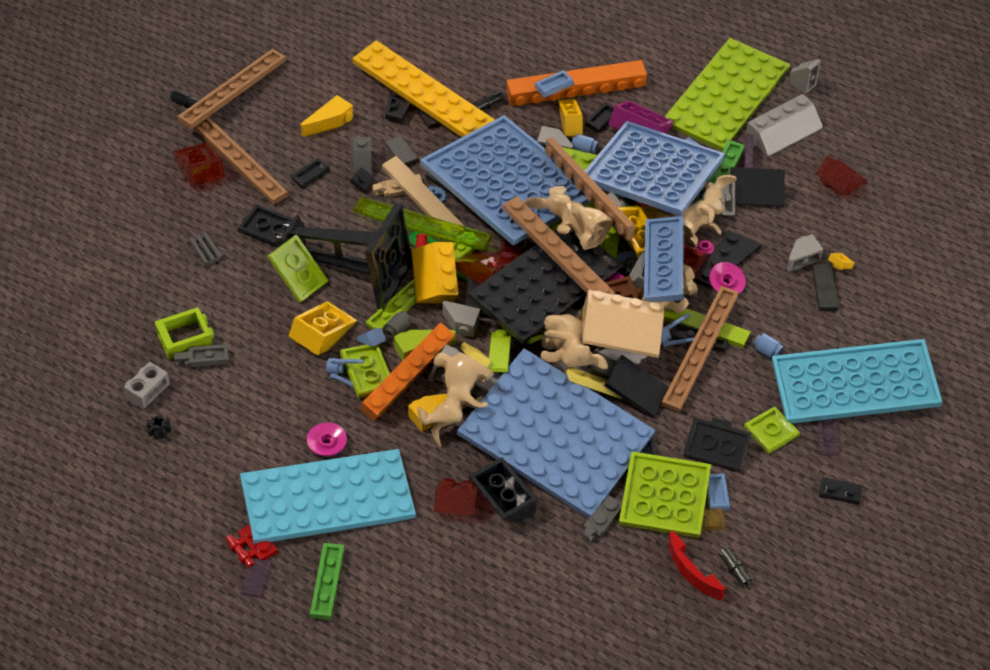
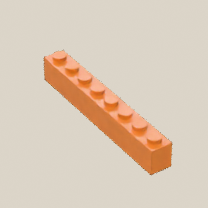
(586, 82)

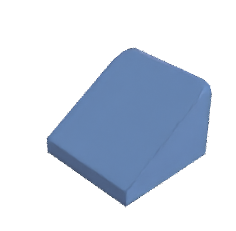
(372, 337)

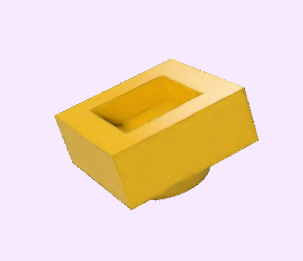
(840, 261)

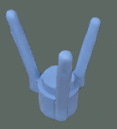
(666, 335)
(337, 367)

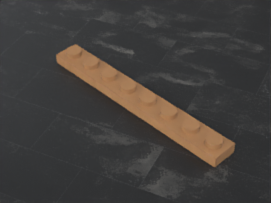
(231, 89)
(241, 161)
(589, 188)
(555, 247)
(700, 349)

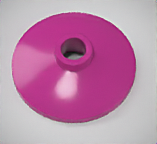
(727, 272)
(326, 433)

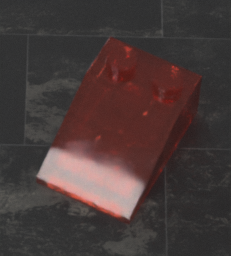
(199, 164)
(483, 264)

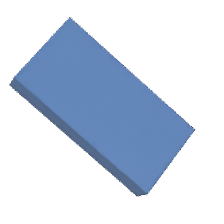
(554, 83)
(717, 492)

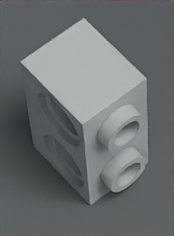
(146, 385)

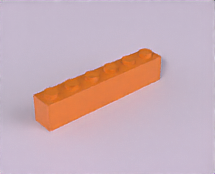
(406, 372)

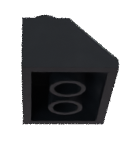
(505, 491)

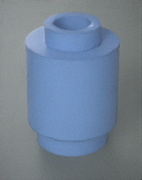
(585, 144)
(767, 346)

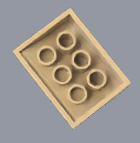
(622, 323)

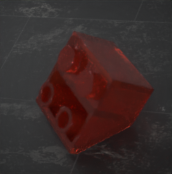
(456, 497)

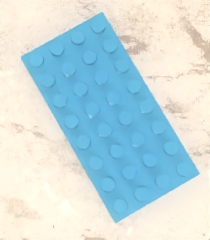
(856, 381)
(327, 496)

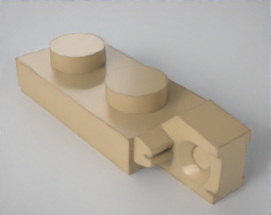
(389, 188)

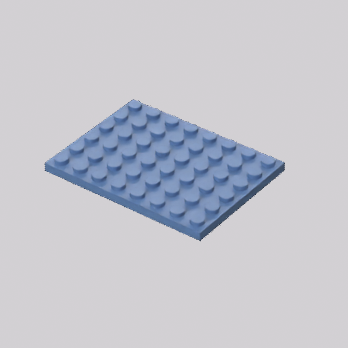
(496, 167)
(556, 433)

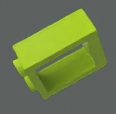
(180, 320)

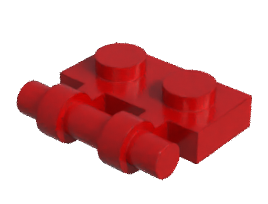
(261, 550)

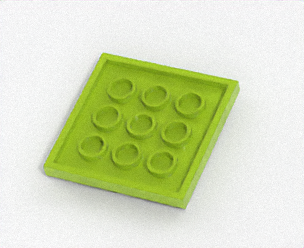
(665, 494)

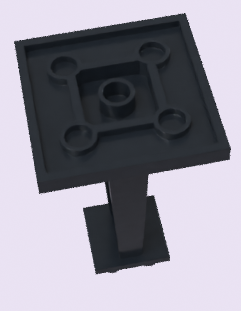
(386, 252)

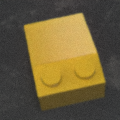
(320, 327)

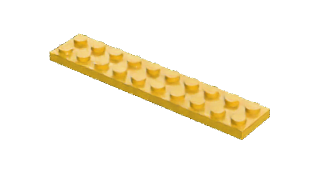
(421, 89)

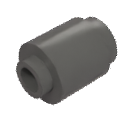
(397, 324)

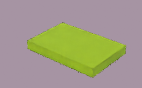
(297, 268)
(366, 375)

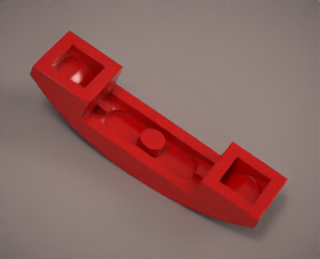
(708, 585)

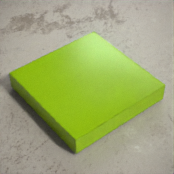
(771, 430)

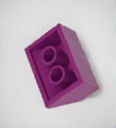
(639, 115)

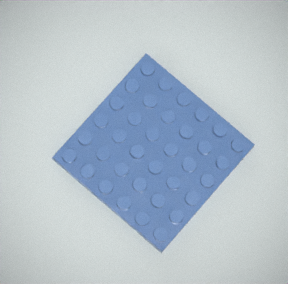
(654, 168)

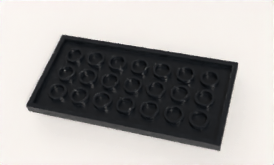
(538, 287)

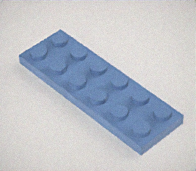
(664, 259)

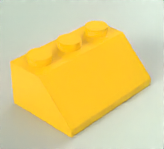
(638, 218)
(434, 273)

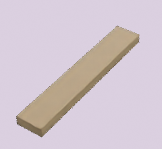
(417, 190)

